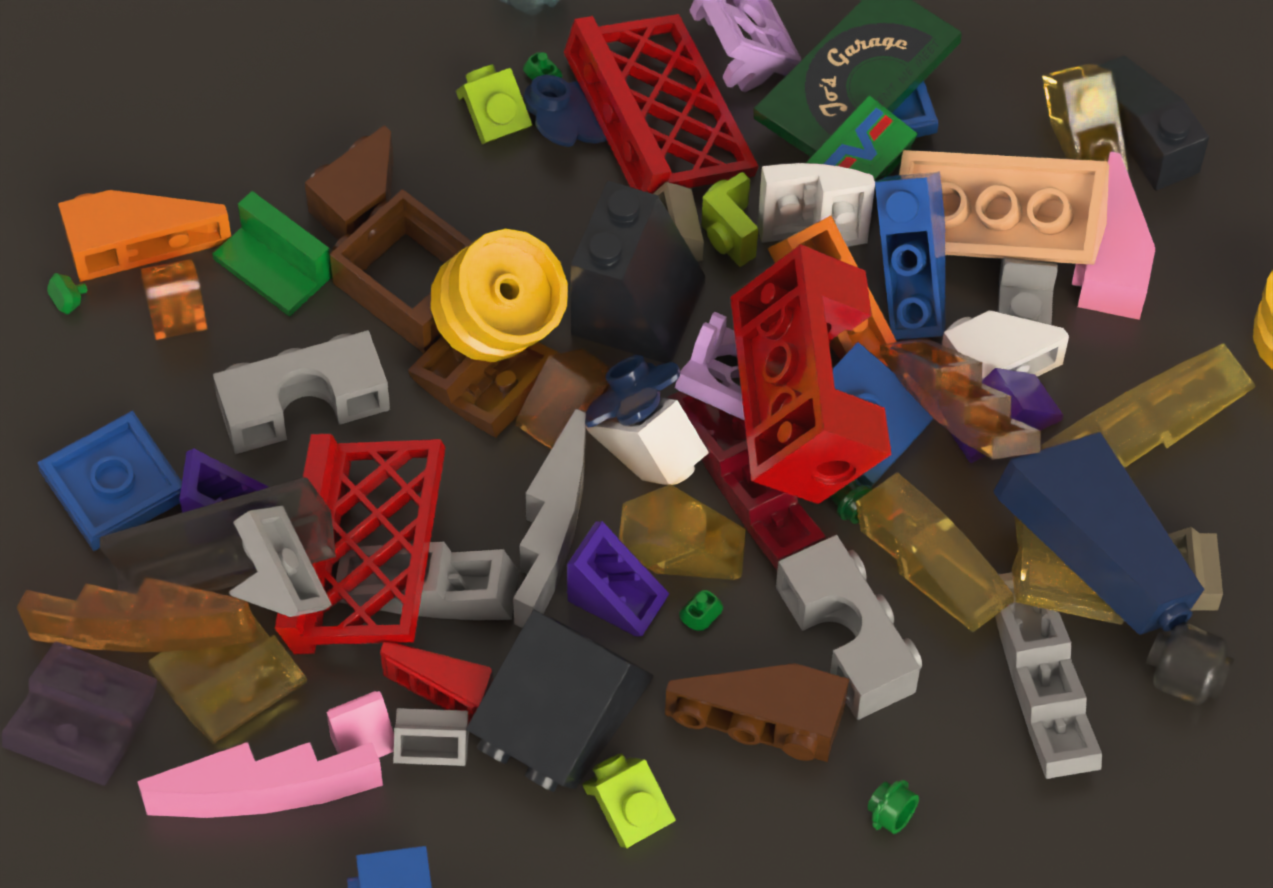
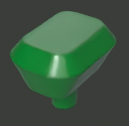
(539, 65)
(65, 293)
(701, 610)

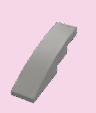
(553, 509)
(1048, 688)

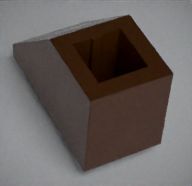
(353, 185)

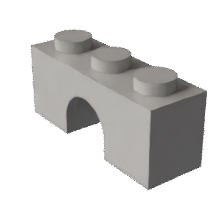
(338, 371)
(831, 586)

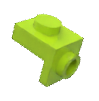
(494, 103)
(725, 221)
(629, 798)

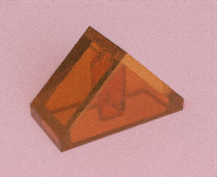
(174, 299)
(564, 384)

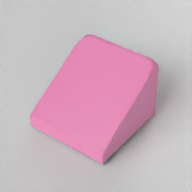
(360, 723)

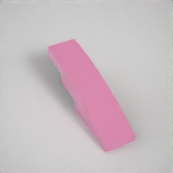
(238, 785)

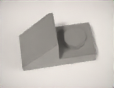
(1027, 289)
(284, 574)

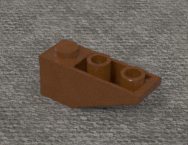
(771, 705)

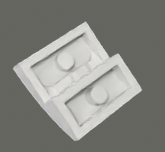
(807, 193)

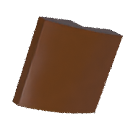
(478, 390)

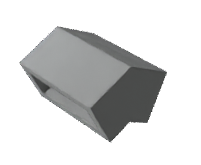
(431, 737)

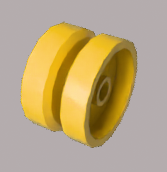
(499, 295)

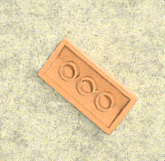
(1019, 205)

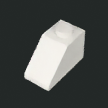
(1008, 342)
(658, 448)

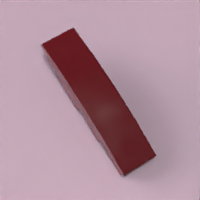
(768, 514)

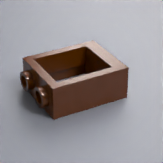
(383, 228)

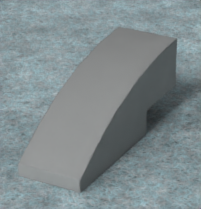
(454, 586)

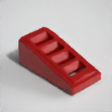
(437, 677)

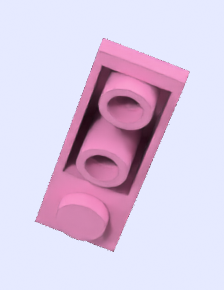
(1125, 256)

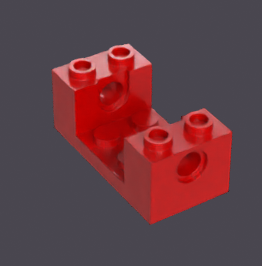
(796, 423)

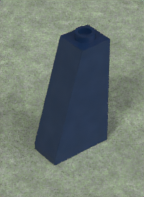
(1103, 530)

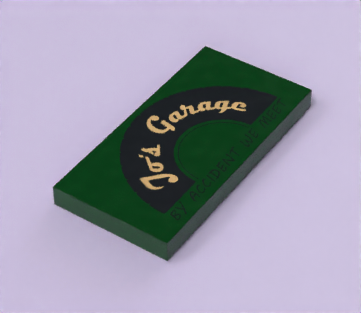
(873, 51)

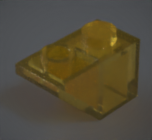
(1085, 113)
(682, 536)

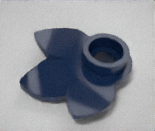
(562, 111)
(631, 391)

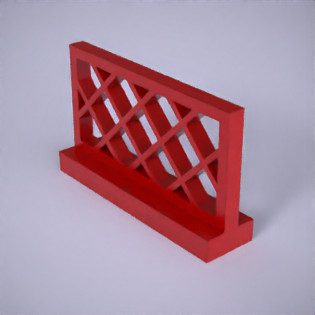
(618, 108)
(328, 471)

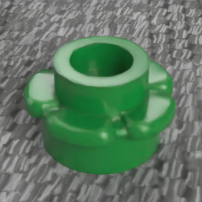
(892, 806)

